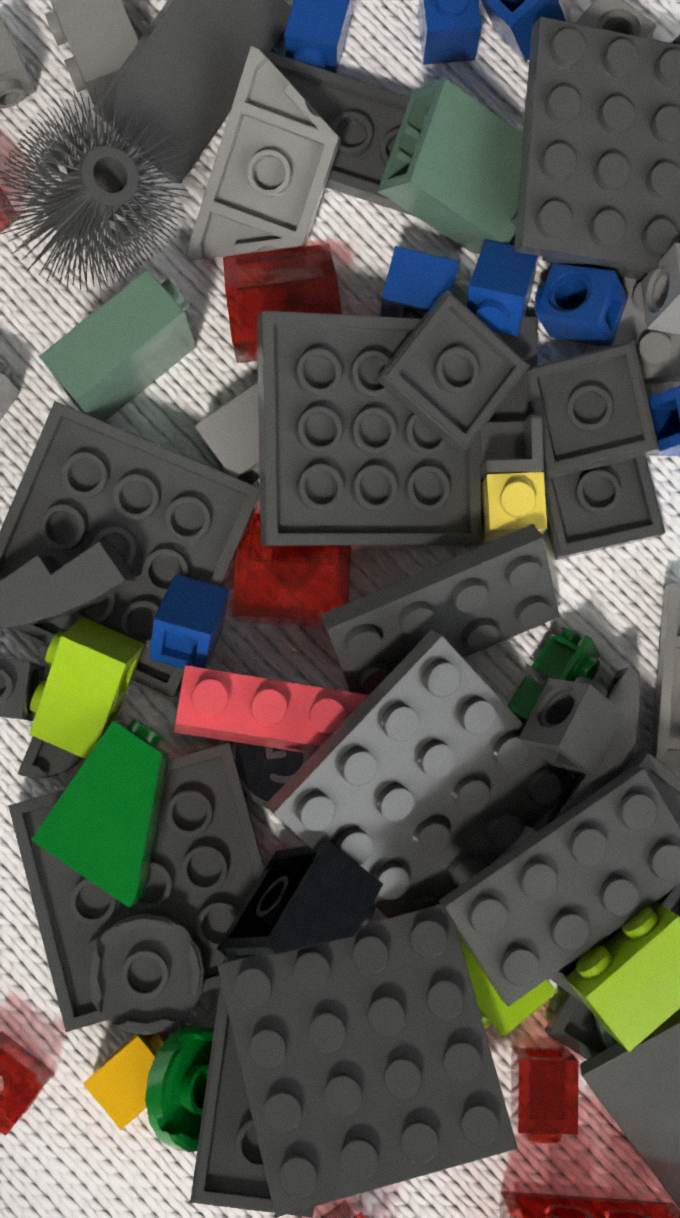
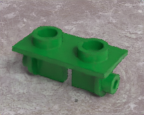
(559, 660)

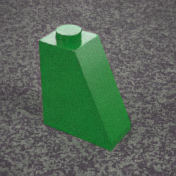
(111, 812)

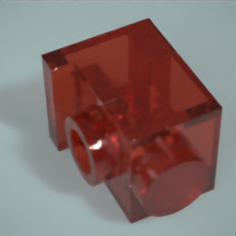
(23, 1081)

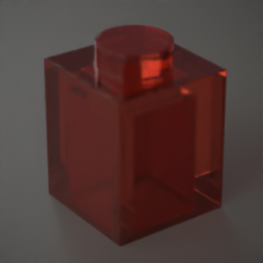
(544, 1093)

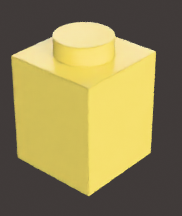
(512, 503)

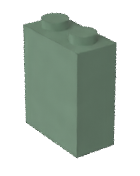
(456, 166)
(122, 346)

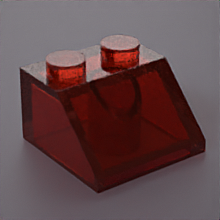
(277, 281)
(288, 581)

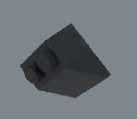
(303, 902)

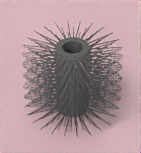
(90, 192)

